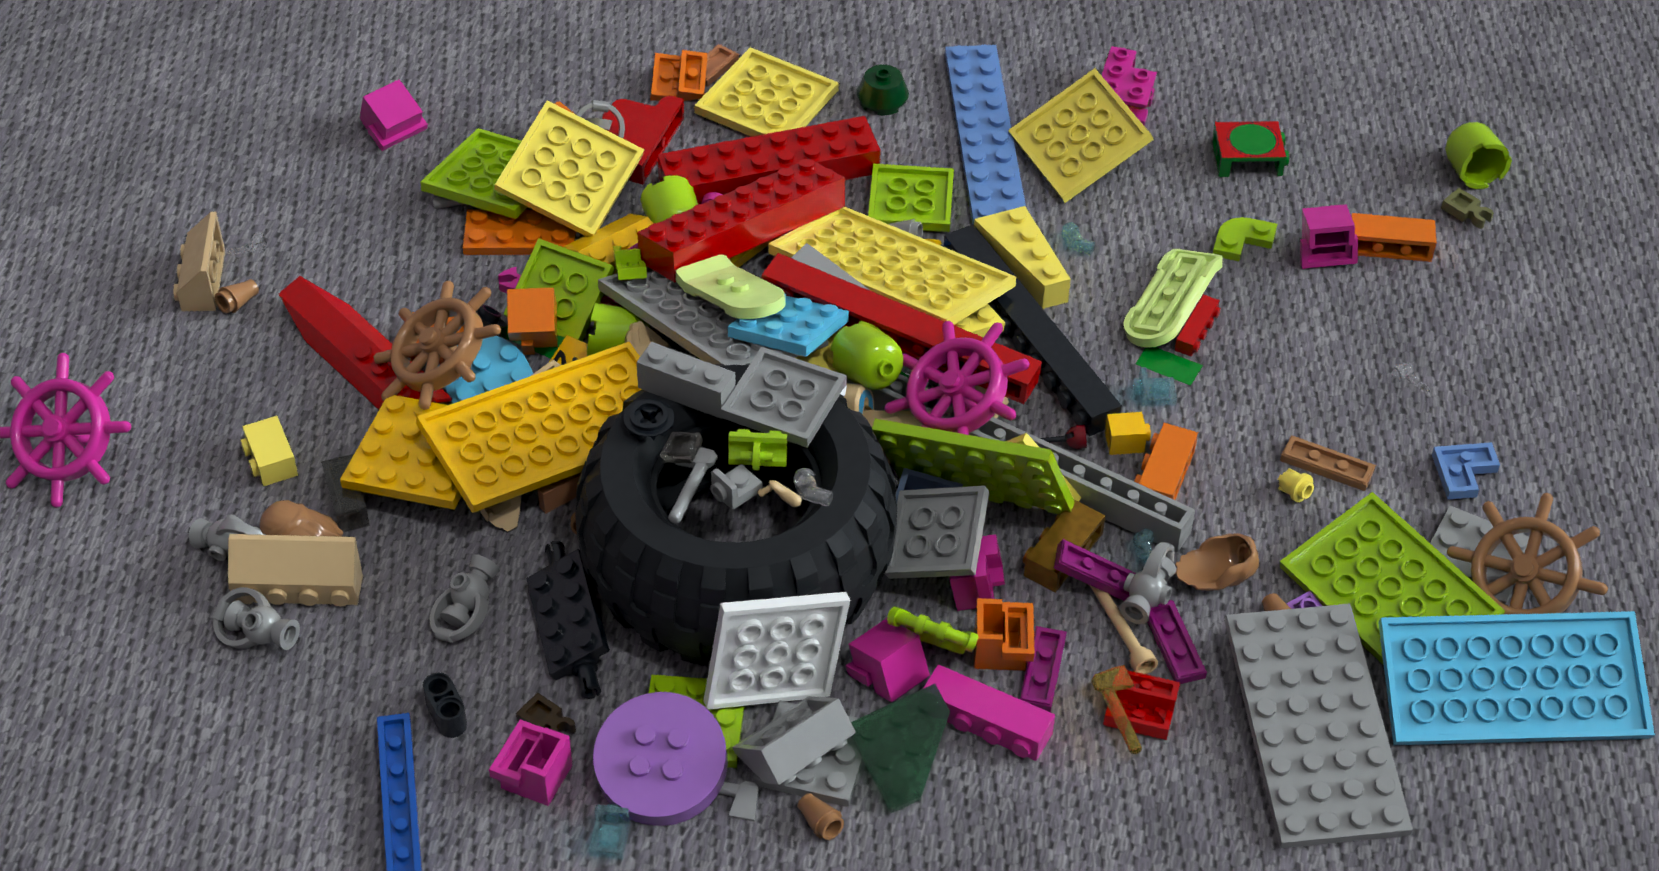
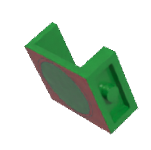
(1248, 143)

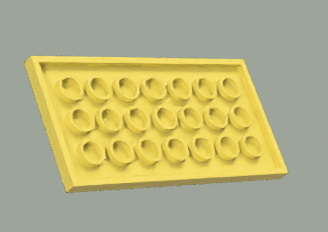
(900, 264)

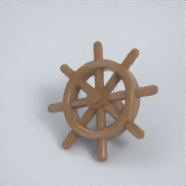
(437, 344)
(1526, 568)

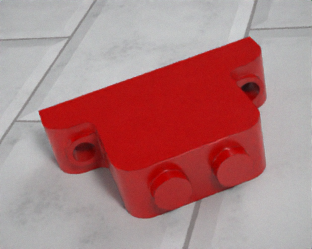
(648, 128)

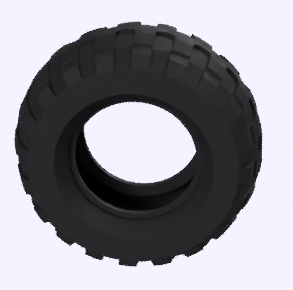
(674, 582)

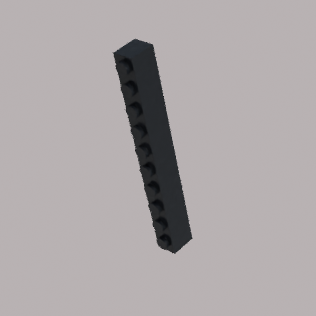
(1039, 337)

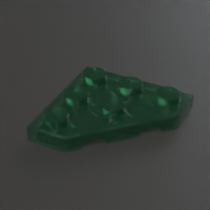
(902, 744)

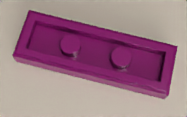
(1091, 569)
(1175, 643)
(1043, 673)

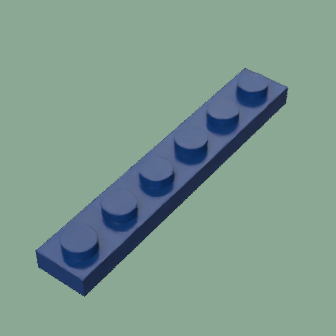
(399, 793)

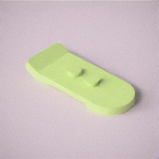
(731, 288)
(1170, 296)

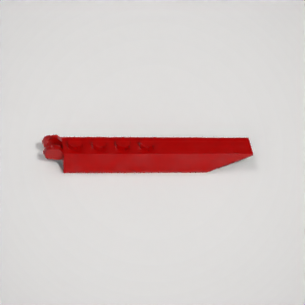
(345, 340)

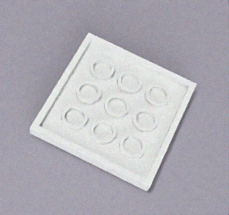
(775, 649)

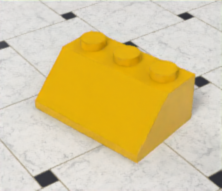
(618, 233)

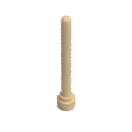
(1141, 659)

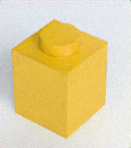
(1126, 433)

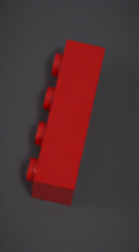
(1197, 325)

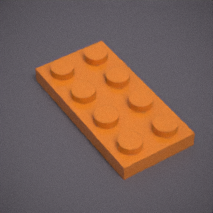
(498, 235)

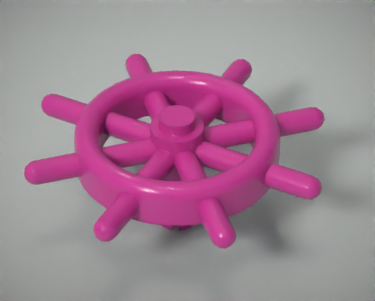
(957, 386)
(61, 430)

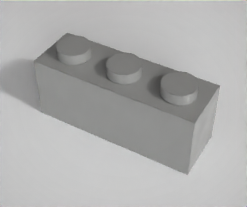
(684, 379)

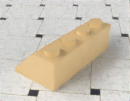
(295, 568)

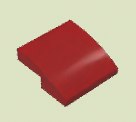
(1147, 704)

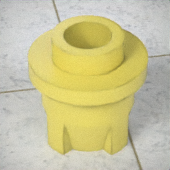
(1296, 485)

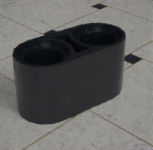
(445, 702)

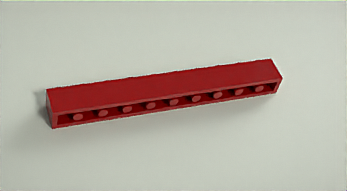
(908, 327)

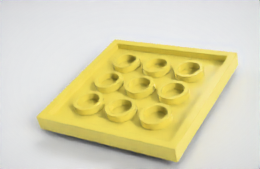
(765, 95)
(1080, 135)
(569, 169)

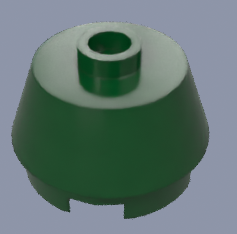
(882, 90)

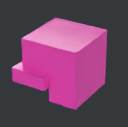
(391, 115)
(1328, 237)
(988, 574)
(888, 659)
(533, 762)

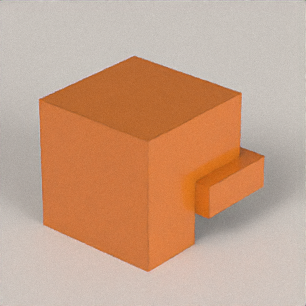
(532, 318)
(1003, 634)

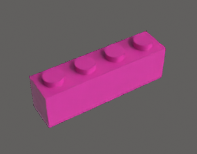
(993, 714)

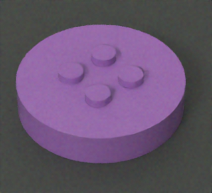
(661, 758)

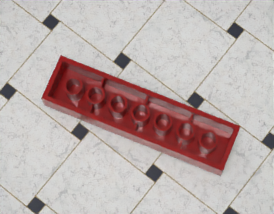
(721, 167)
(743, 217)

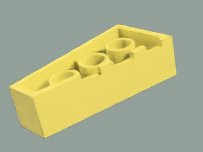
(1027, 254)

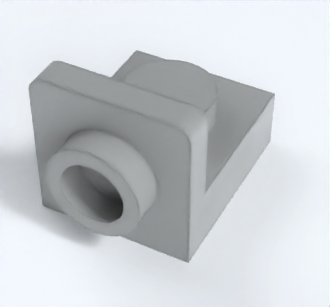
(735, 486)

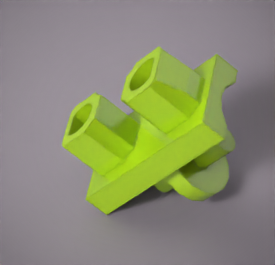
(757, 448)

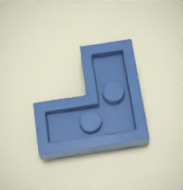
(1458, 465)

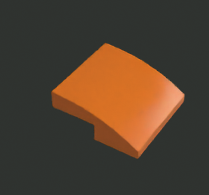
(679, 75)

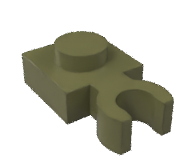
(1464, 206)

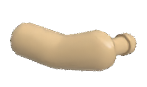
(785, 493)

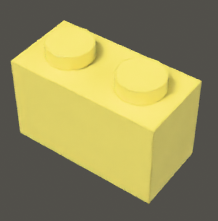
(269, 451)

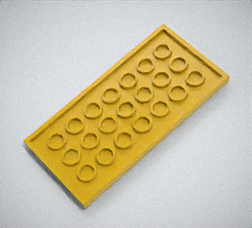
(530, 428)

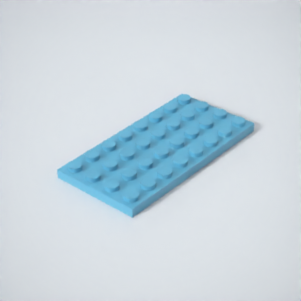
(1515, 678)

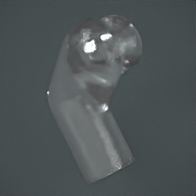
(808, 489)

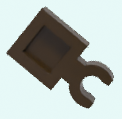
(545, 714)

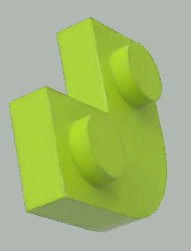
(1243, 230)

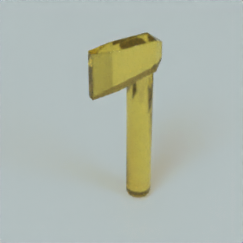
(1107, 683)

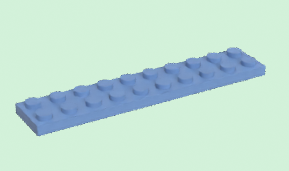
(983, 129)

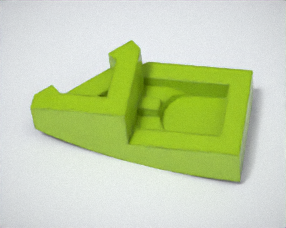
(629, 263)

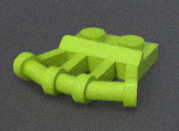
(933, 633)

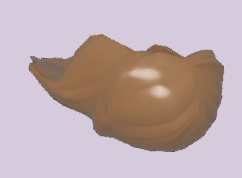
(296, 520)
(1219, 562)

